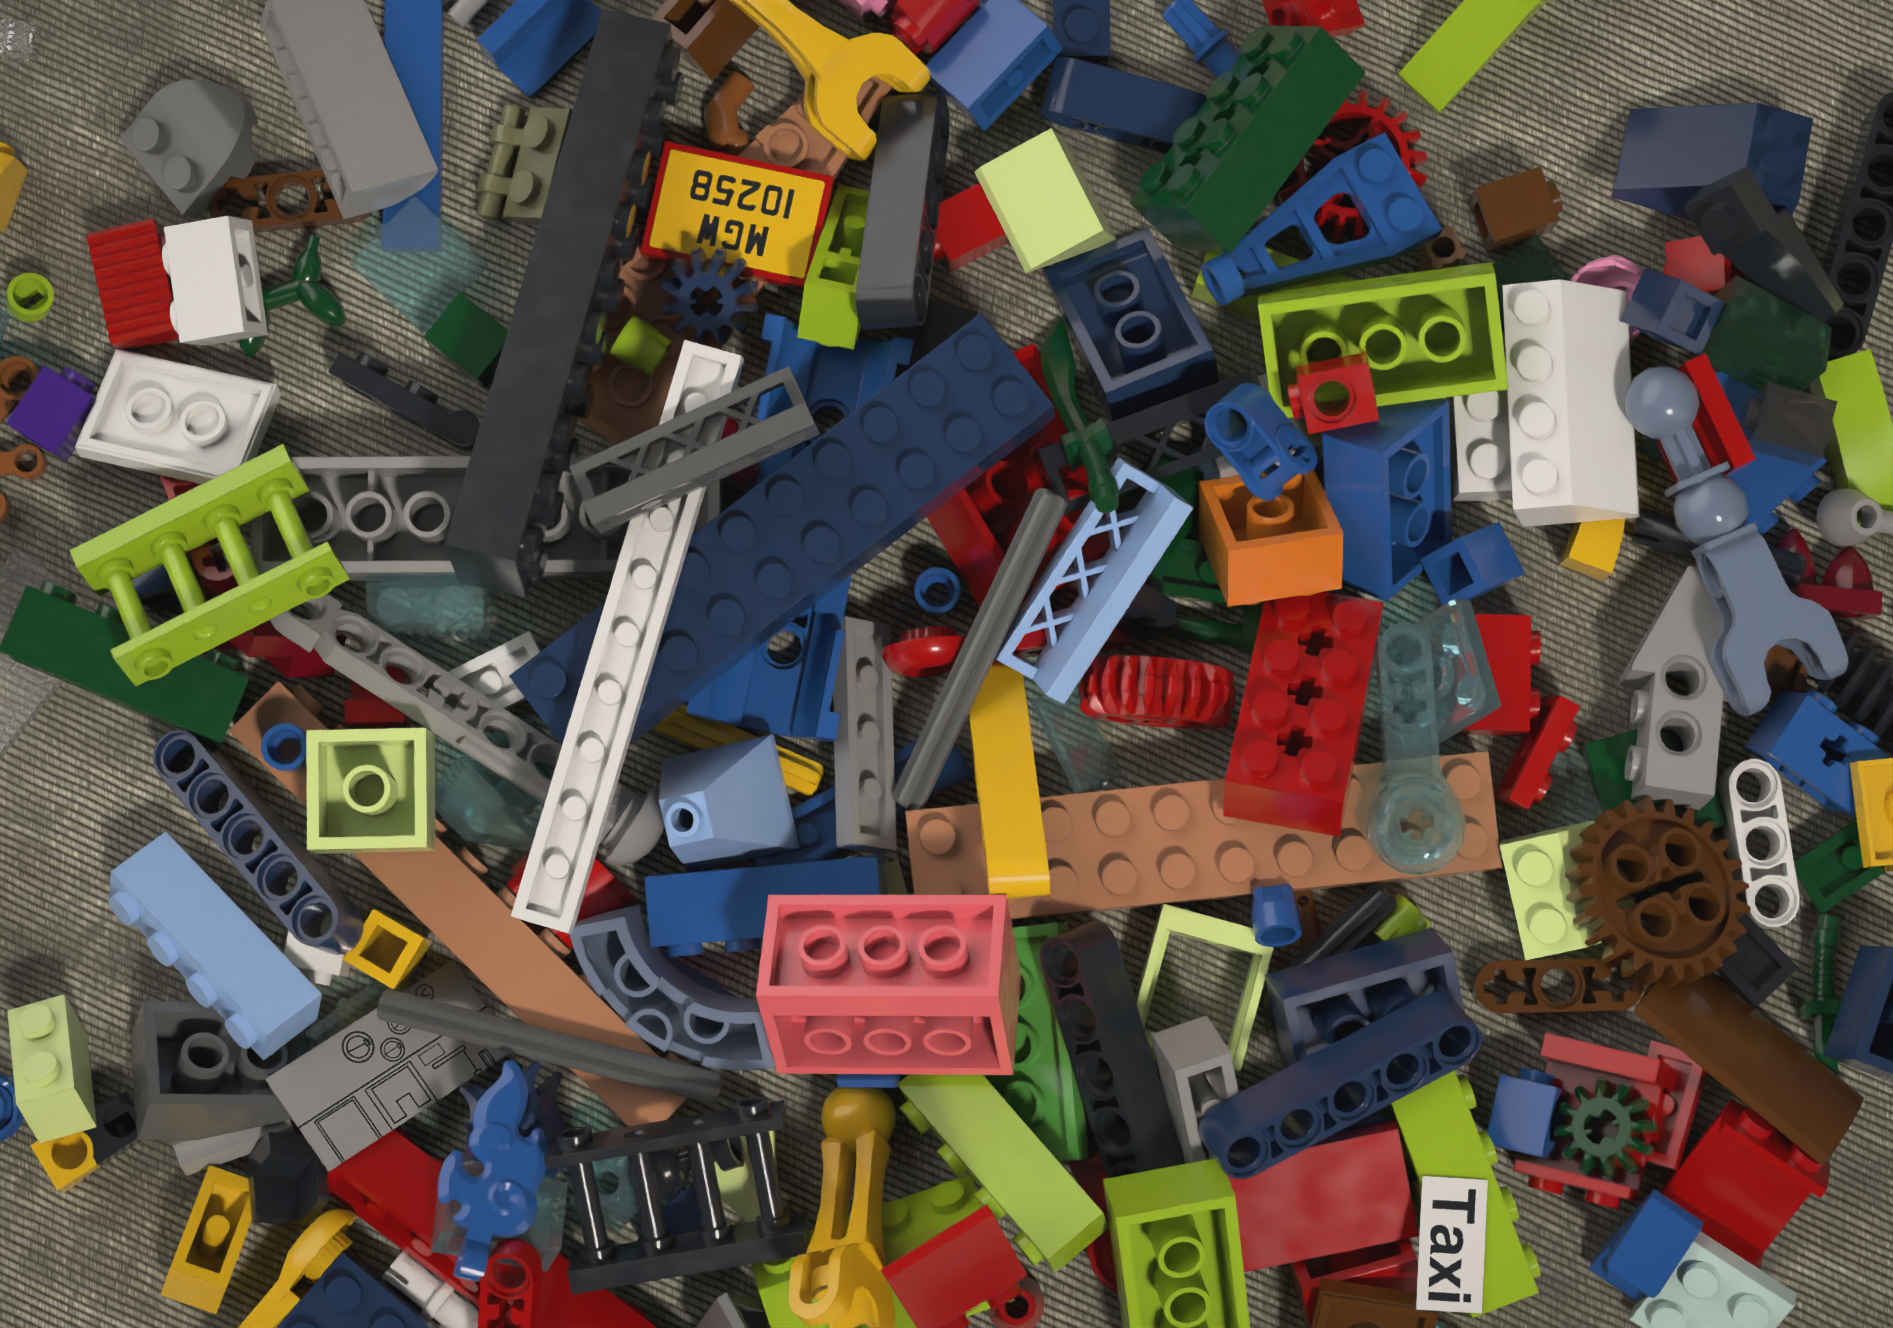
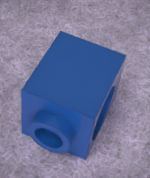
(1527, 1114)

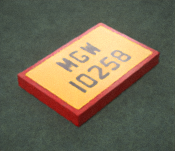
(737, 203)

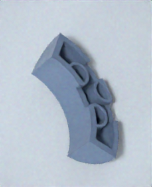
(662, 1001)

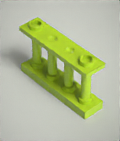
(188, 522)

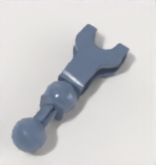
(1732, 558)

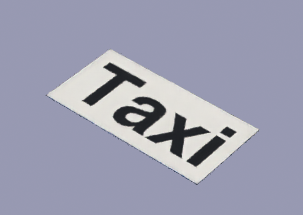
(1451, 1244)

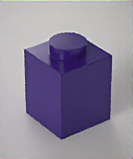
(54, 411)

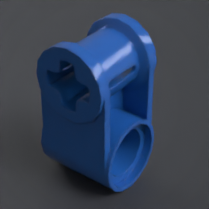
(1261, 442)

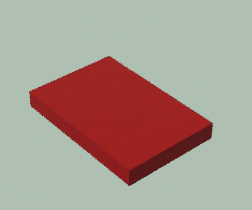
(1327, 1199)

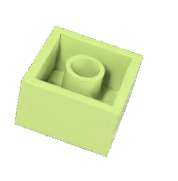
(370, 790)

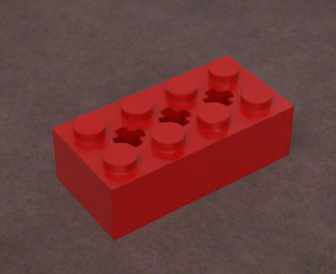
(1303, 712)

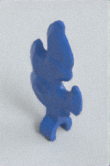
(503, 1196)

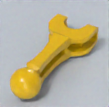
(836, 69)
(846, 1259)

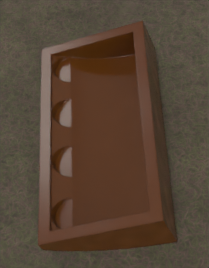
(1754, 1061)

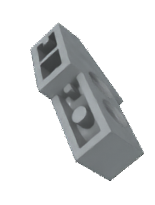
(1681, 646)

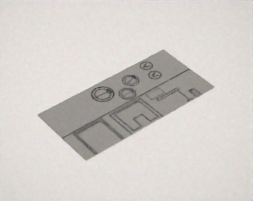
(379, 1073)

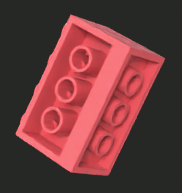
(890, 984)

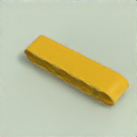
(1008, 787)

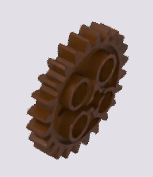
(1679, 942)

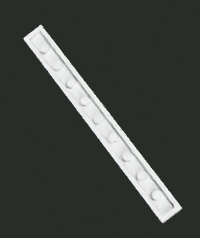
(619, 663)

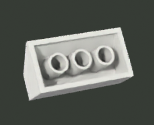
(1568, 403)

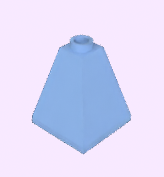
(726, 804)

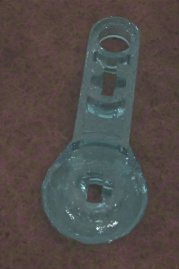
(1412, 768)

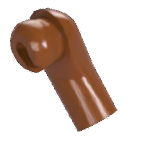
(722, 117)

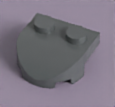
(193, 141)

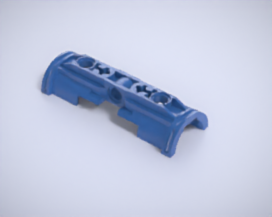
(798, 695)

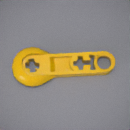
(306, 1259)

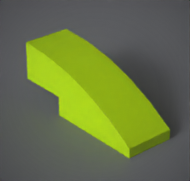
(1861, 427)

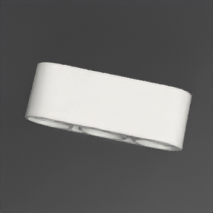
(1768, 816)

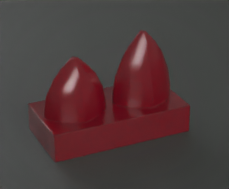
(1847, 582)

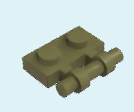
(535, 166)

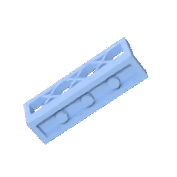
(1107, 592)

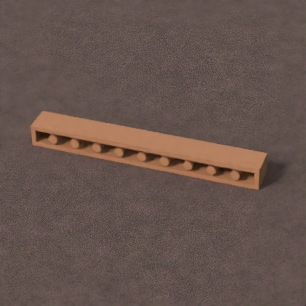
(477, 925)

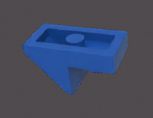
(1646, 1247)

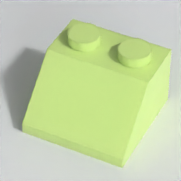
(1539, 889)

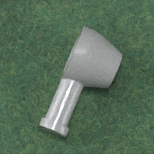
(1839, 517)

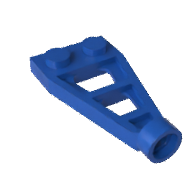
(1383, 196)

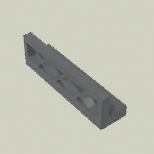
(696, 467)

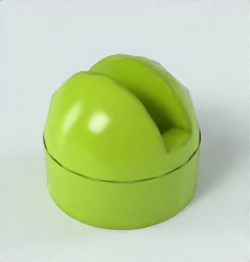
(22, 290)

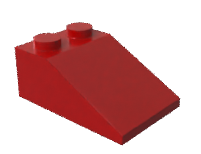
(957, 1273)

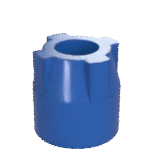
(932, 577)
(272, 744)
(1275, 916)

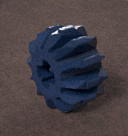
(706, 275)

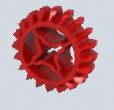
(1371, 124)
(1157, 692)

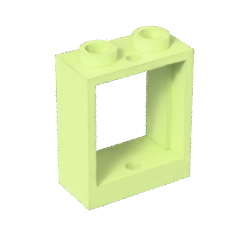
(1218, 933)

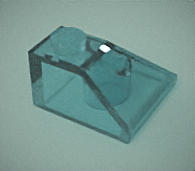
(487, 806)

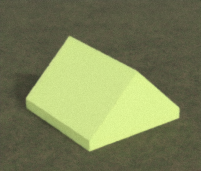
(1044, 202)

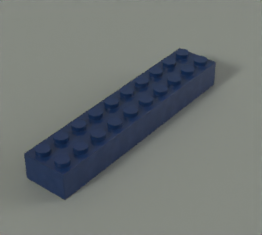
(816, 521)

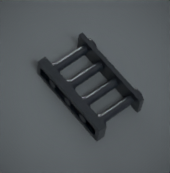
(658, 1251)

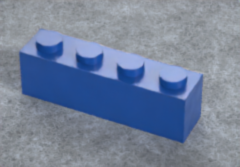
(733, 902)

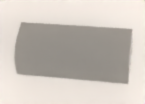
(349, 102)

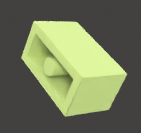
(51, 1069)

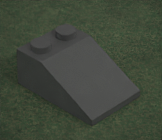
(197, 1078)

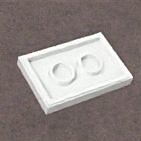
(176, 418)

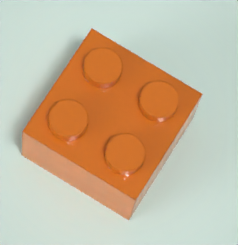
(1273, 546)

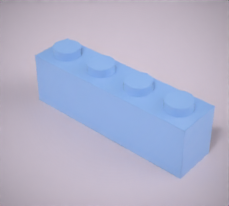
(213, 946)

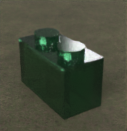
(1766, 339)

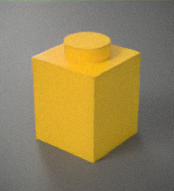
(388, 950)

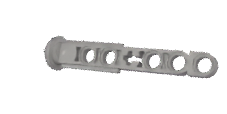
(632, 821)

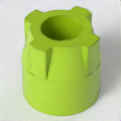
(641, 346)
(1402, 921)

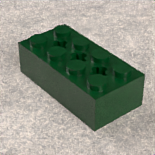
(1246, 137)
(76, 648)

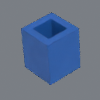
(1472, 564)

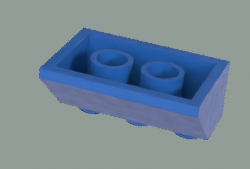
(1390, 493)

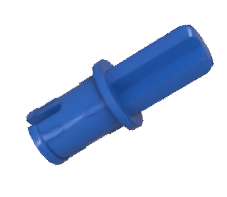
(1201, 36)

